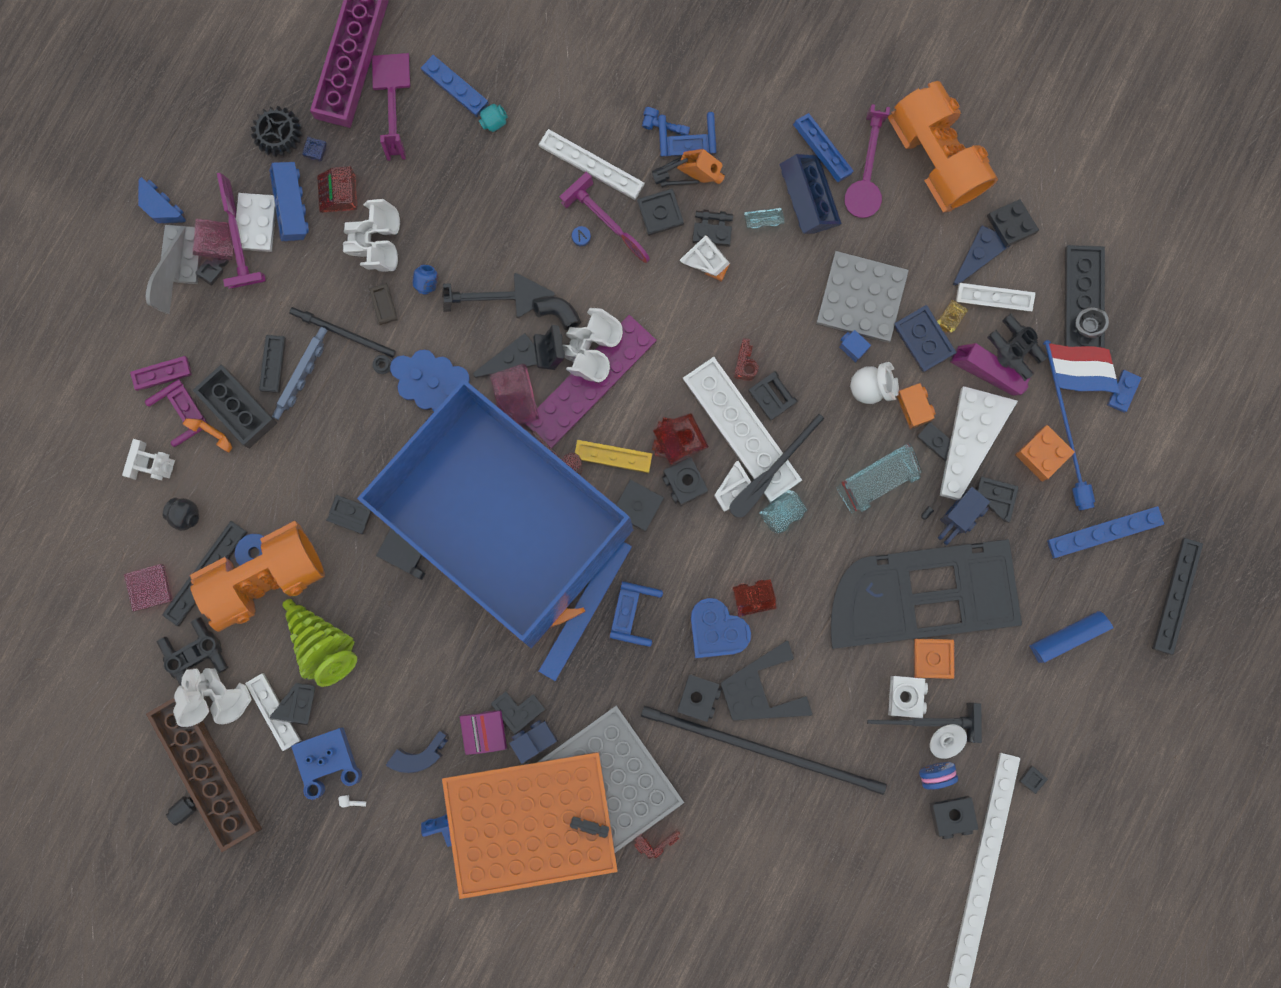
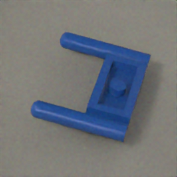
(679, 144)
(626, 611)

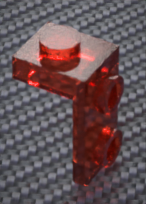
(644, 847)

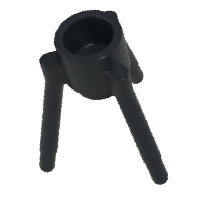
(661, 174)

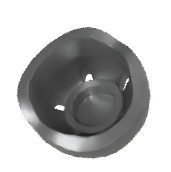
(1089, 327)

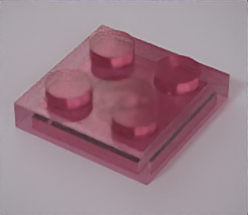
(212, 239)
(148, 587)

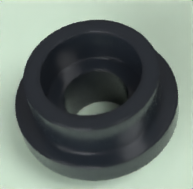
(379, 359)

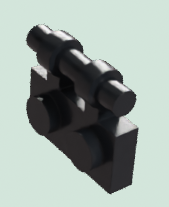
(719, 234)

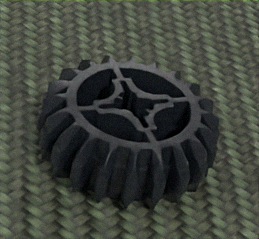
(262, 137)

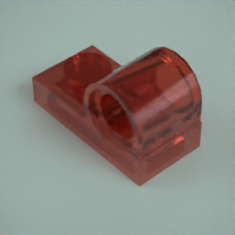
(742, 362)

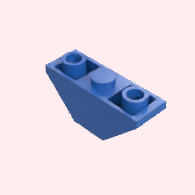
(157, 204)

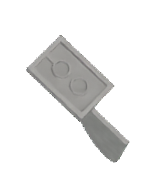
(176, 266)

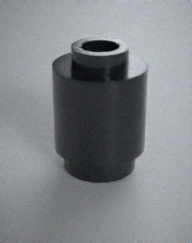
(181, 810)

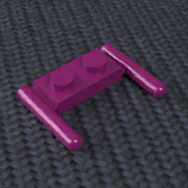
(183, 405)

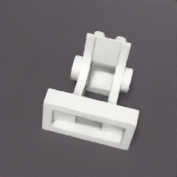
(139, 460)

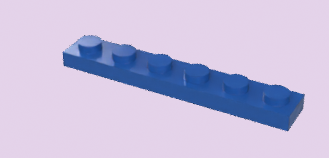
(1105, 532)

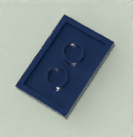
(924, 338)

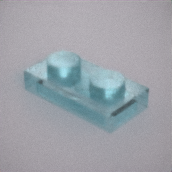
(764, 217)

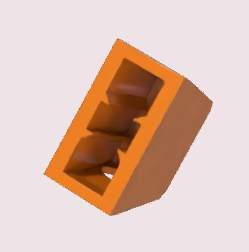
(702, 166)

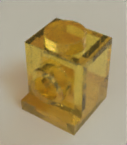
(956, 310)

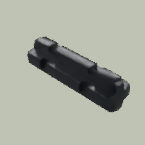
(589, 827)

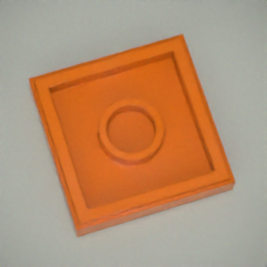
(934, 658)

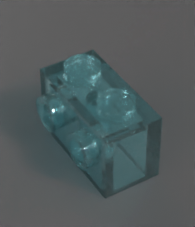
(783, 511)

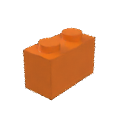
(916, 406)

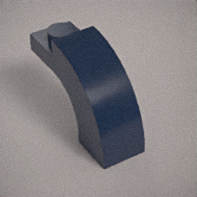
(410, 763)

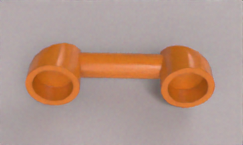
(194, 424)

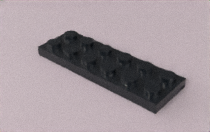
(1083, 290)

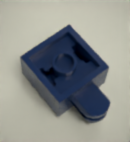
(963, 514)

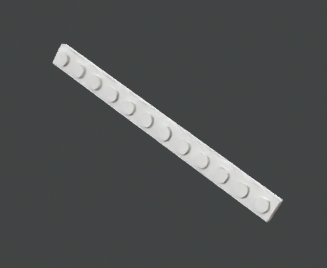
(983, 872)

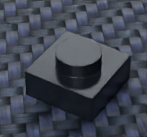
(1033, 779)

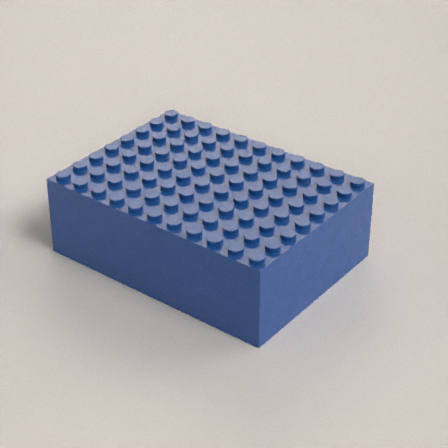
(497, 513)

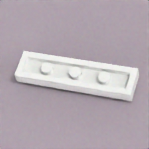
(995, 297)
(267, 703)

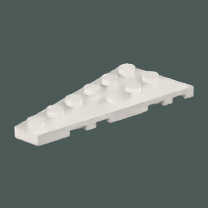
(974, 430)

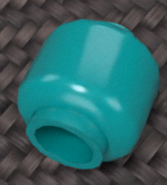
(493, 117)

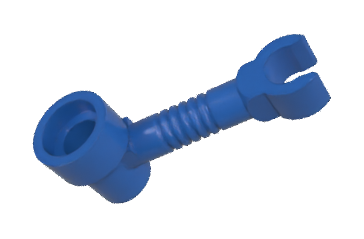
(651, 119)

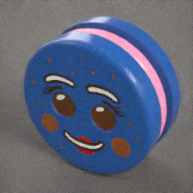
(938, 775)

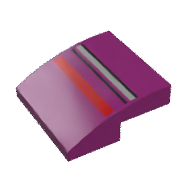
(483, 732)

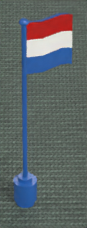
(1081, 370)

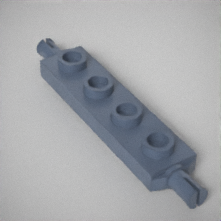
(304, 368)

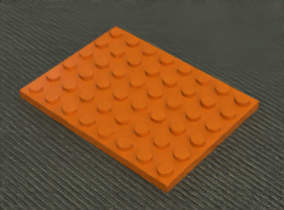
(515, 825)

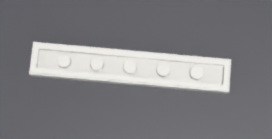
(592, 164)

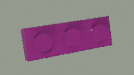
(160, 373)

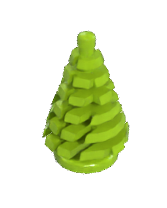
(319, 647)

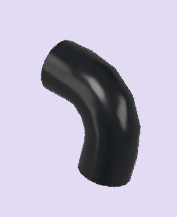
(559, 307)

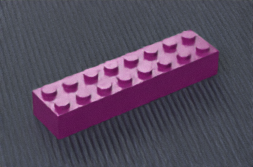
(348, 61)

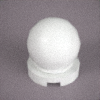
(873, 383)

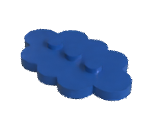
(426, 378)

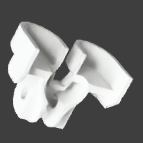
(380, 254)
(603, 330)
(190, 702)

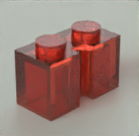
(754, 598)

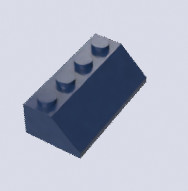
(810, 193)

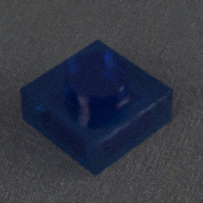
(314, 149)

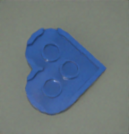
(717, 631)

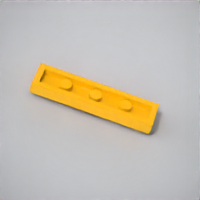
(613, 456)

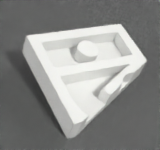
(706, 257)
(732, 486)

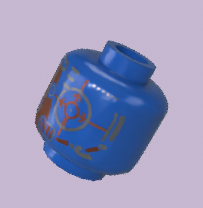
(425, 279)

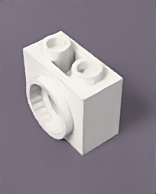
(915, 705)

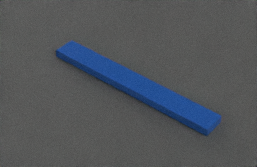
(590, 601)

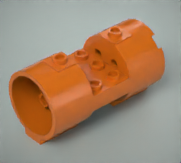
(959, 171)
(228, 592)

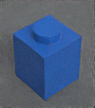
(854, 345)

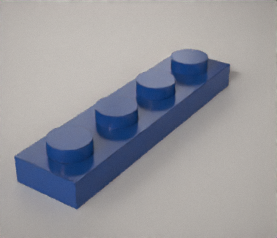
(454, 85)
(823, 147)

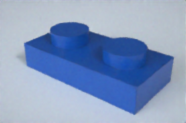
(1127, 386)

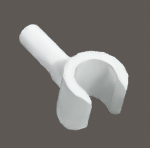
(345, 802)

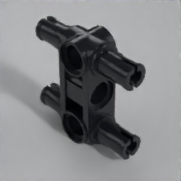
(1012, 352)
(192, 653)

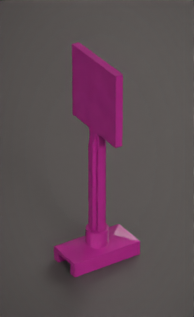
(390, 73)
(243, 277)

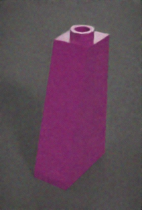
(987, 367)

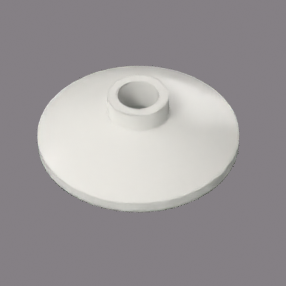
(948, 741)

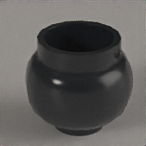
(181, 513)

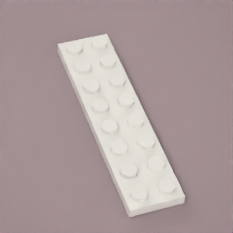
(740, 426)

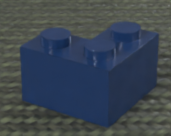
(532, 742)

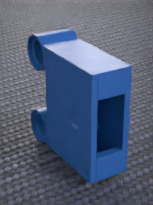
(322, 757)

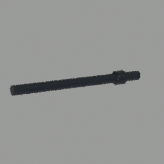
(309, 318)

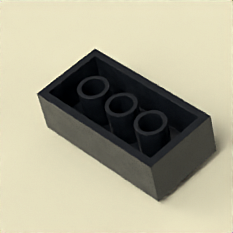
(235, 406)

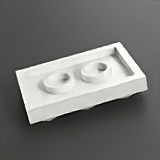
(256, 221)

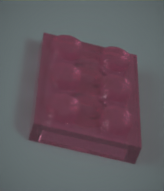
(515, 394)

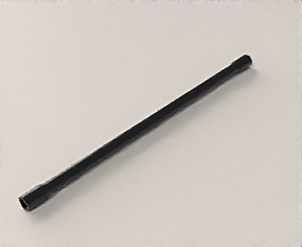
(869, 784)

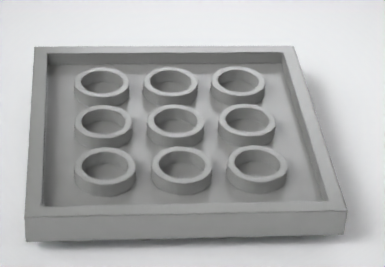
(862, 296)

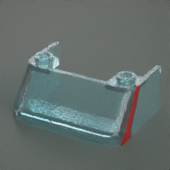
(880, 478)

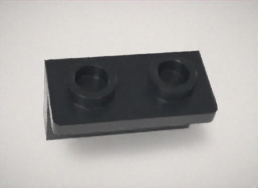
(549, 348)

